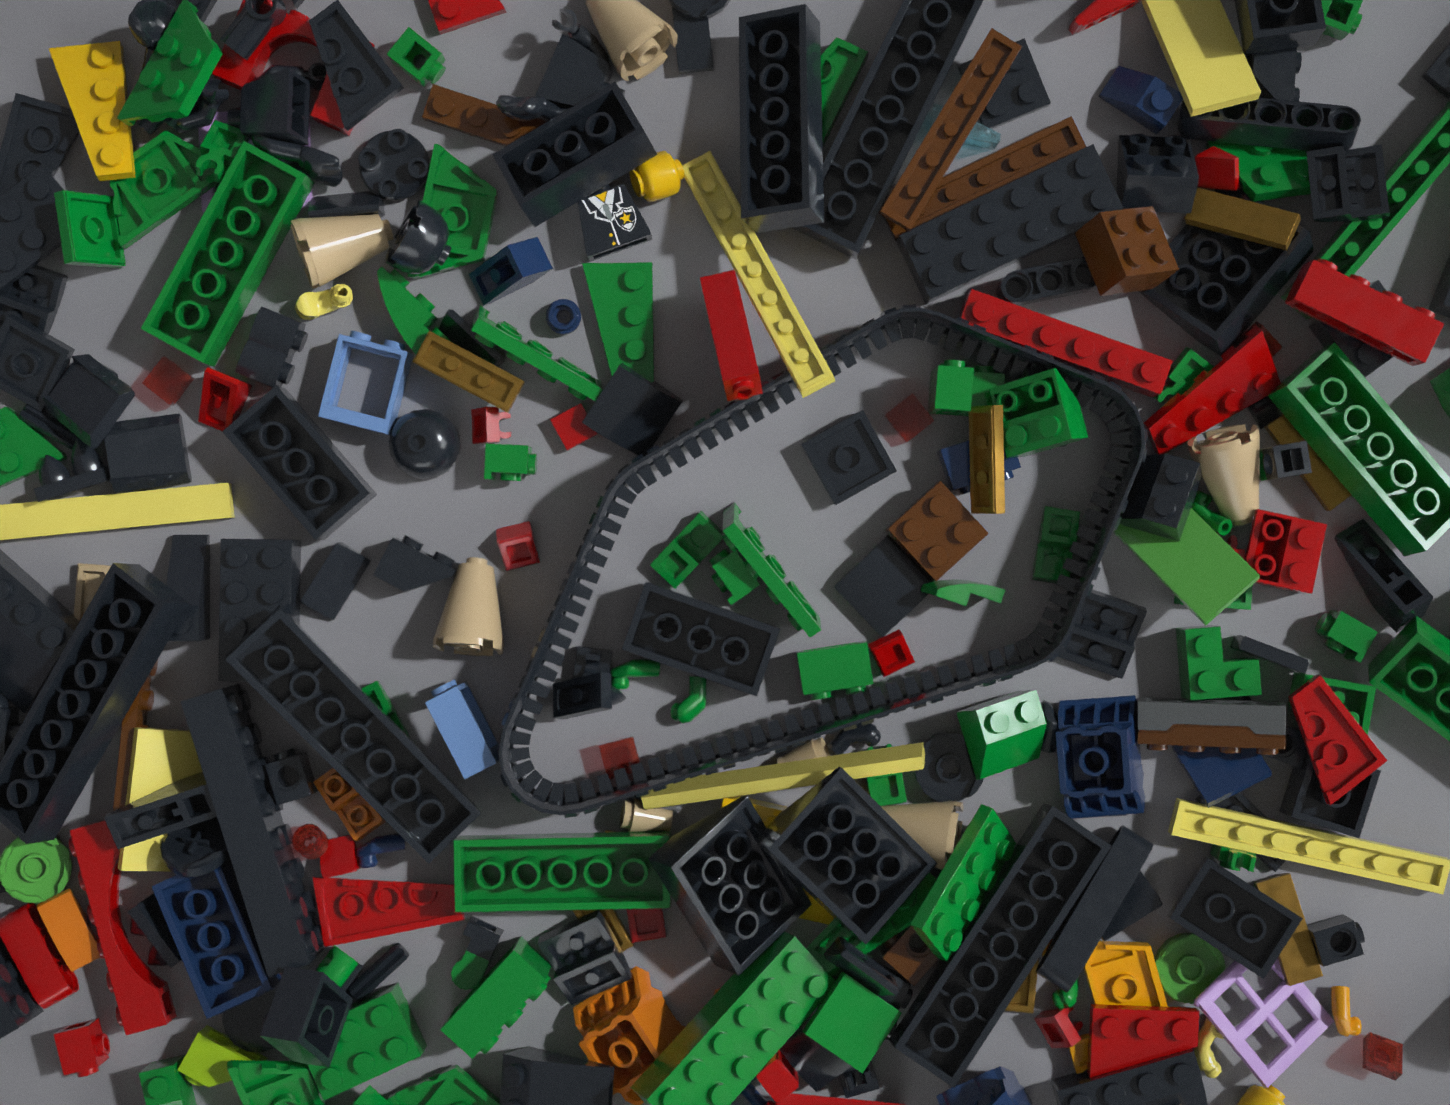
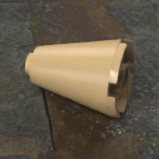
(632, 35)
(338, 244)
(1231, 469)
(471, 612)
(931, 826)

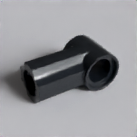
(252, 27)

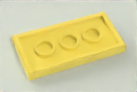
(1202, 53)
(156, 761)

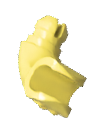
(315, 304)
(1203, 1052)

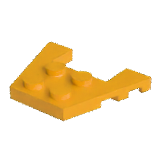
(1118, 976)

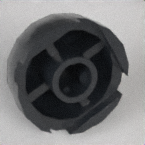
(420, 241)
(424, 444)

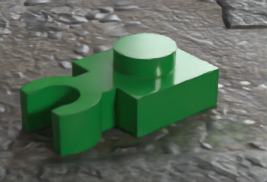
(219, 148)
(1183, 371)
(887, 788)
(1233, 858)

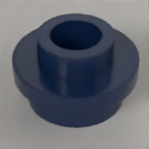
(559, 306)

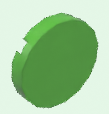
(35, 869)
(1187, 966)

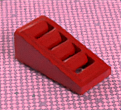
(1098, 12)
(778, 1077)

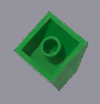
(1003, 732)

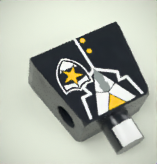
(611, 222)

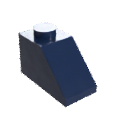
(1141, 97)
(510, 270)

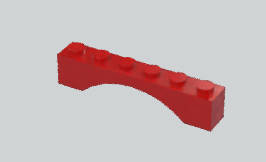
(1087, 350)
(140, 993)

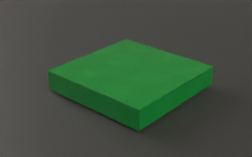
(88, 229)
(852, 1022)

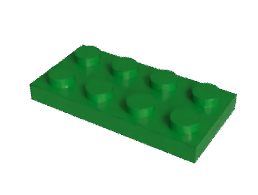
(964, 883)

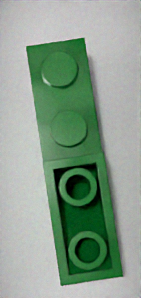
(409, 313)

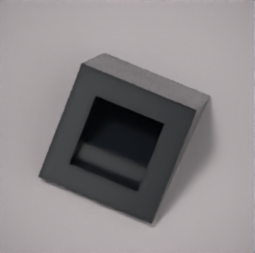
(1263, 412)

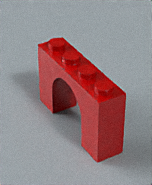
(295, 28)

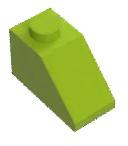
(209, 1056)

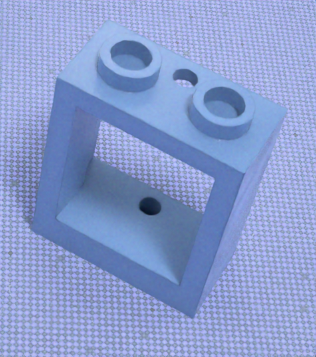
(336, 376)
(463, 727)

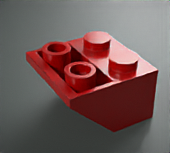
(1285, 550)

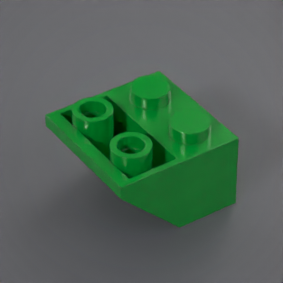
(1038, 414)

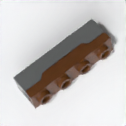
(1212, 724)

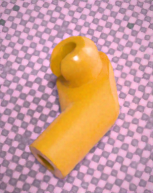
(1340, 1008)

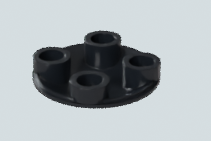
(394, 164)

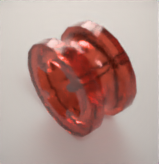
(315, 849)

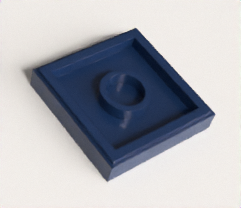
(1222, 774)

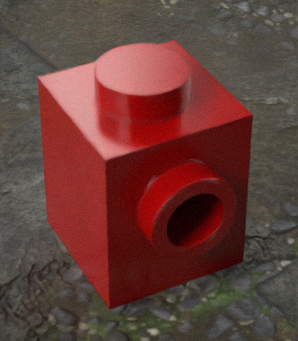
(82, 1047)

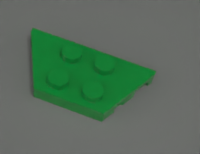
(174, 71)
(1269, 171)
(162, 186)
(465, 205)
(21, 448)
(274, 1083)
(447, 1087)

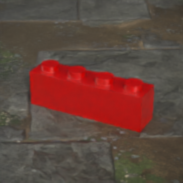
(1364, 312)

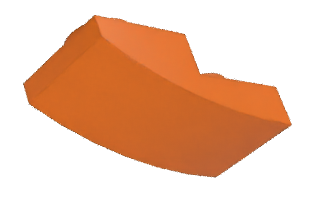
(350, 806)
(69, 929)

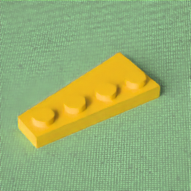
(96, 93)

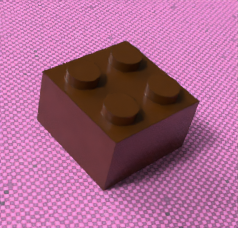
(1126, 250)
(936, 531)

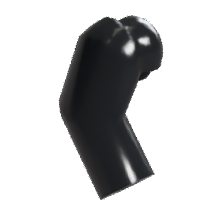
(864, 734)
(1049, 740)

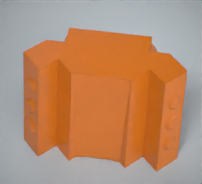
(626, 1029)

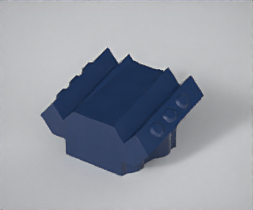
(1100, 757)
(989, 1088)

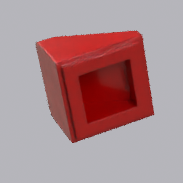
(1217, 169)
(517, 545)
(339, 857)

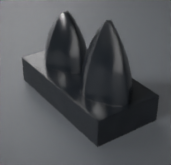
(56, 480)
(584, 696)
(150, 922)

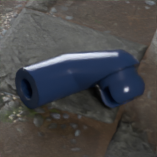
(379, 845)

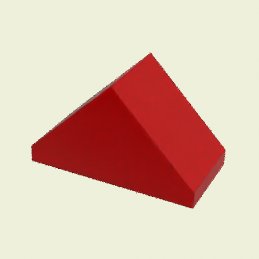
(221, 399)

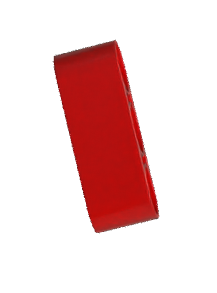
(37, 956)

